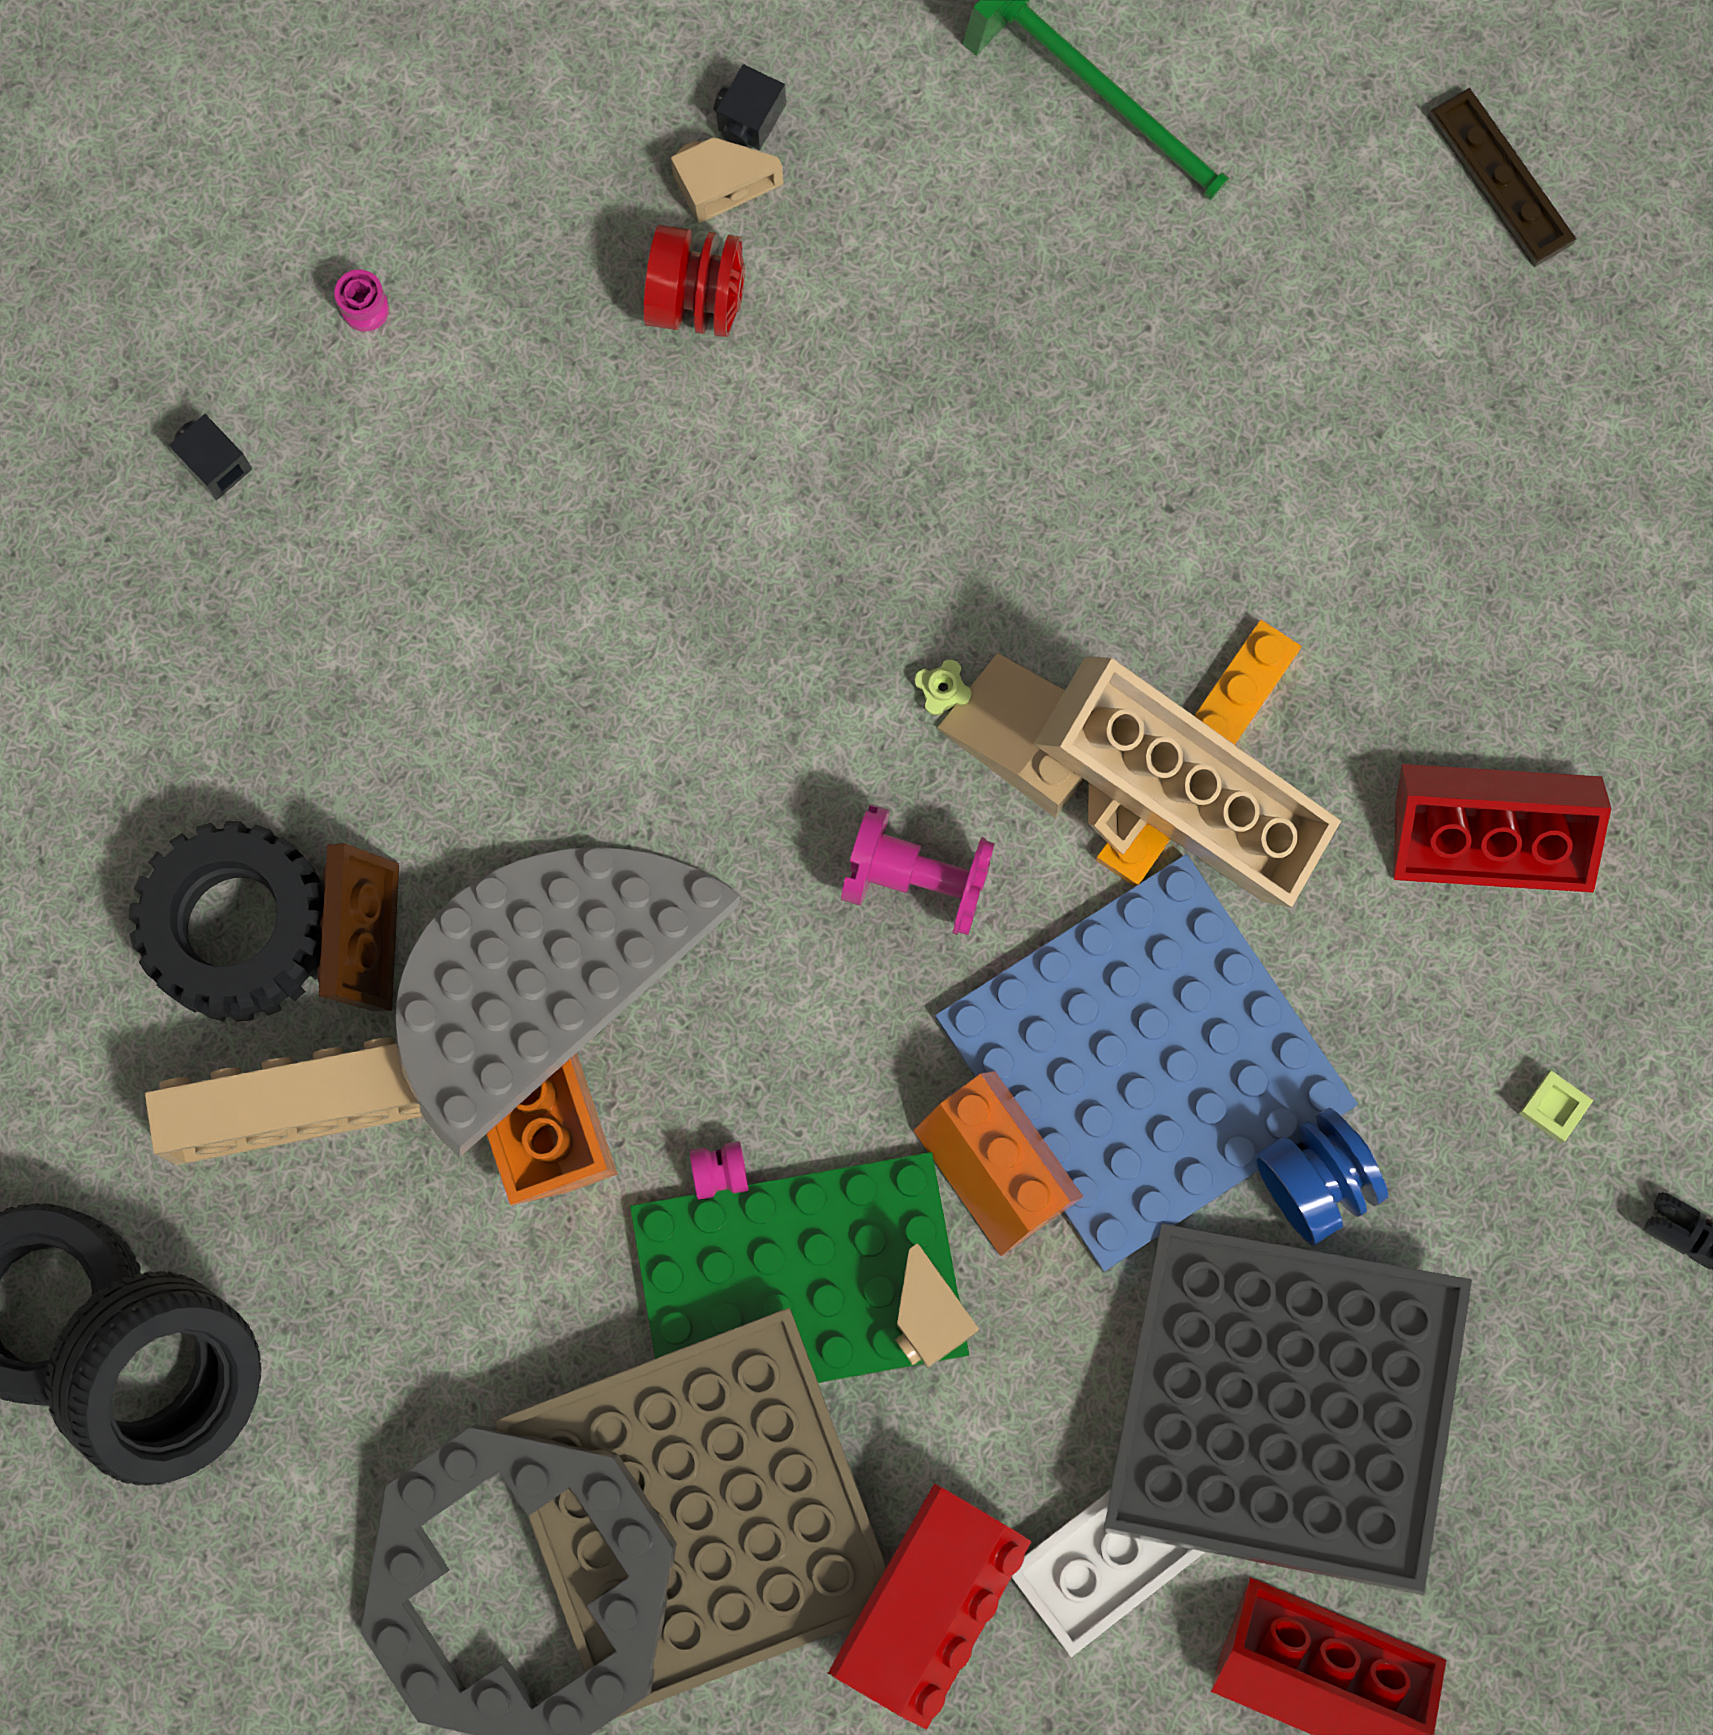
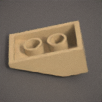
(1002, 725)

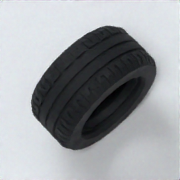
(82, 1236)
(202, 1416)

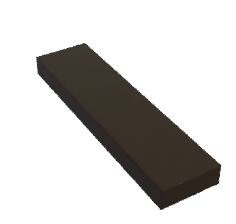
(1502, 177)

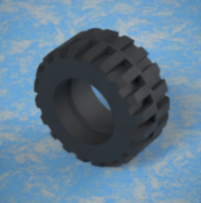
(180, 882)

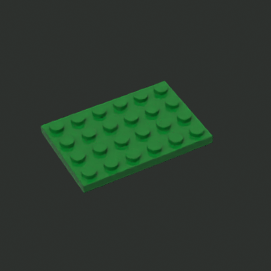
(807, 1242)

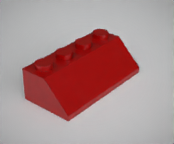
(1499, 828)
(930, 1607)
(1325, 1669)

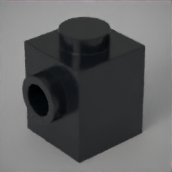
(749, 107)

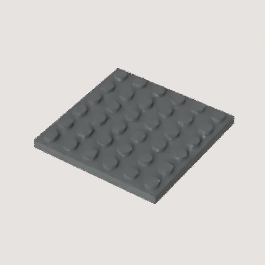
(1290, 1408)

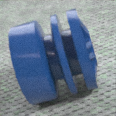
(1329, 1171)

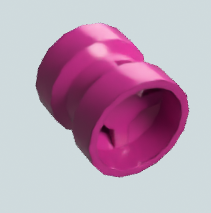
(366, 311)
(718, 1170)

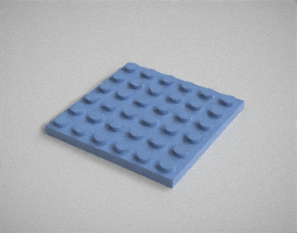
(1148, 1057)

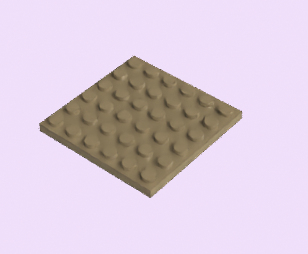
(747, 1483)

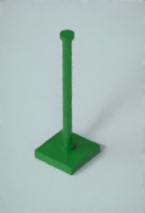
(992, 15)

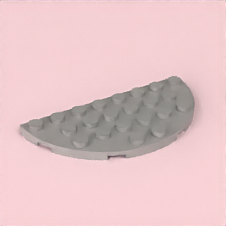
(536, 969)

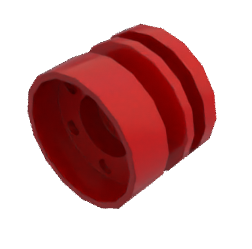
(693, 280)

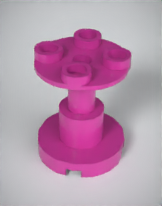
(897, 864)

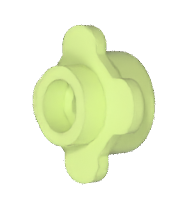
(938, 700)

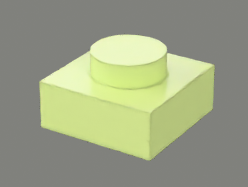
(1556, 1107)

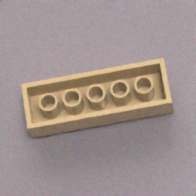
(1187, 781)
(279, 1103)

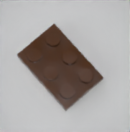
(358, 928)

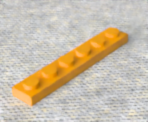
(1228, 712)

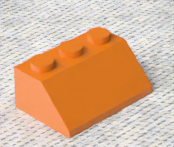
(552, 1140)
(997, 1161)

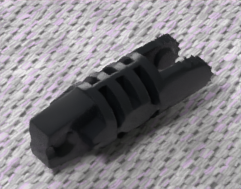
(1688, 1234)

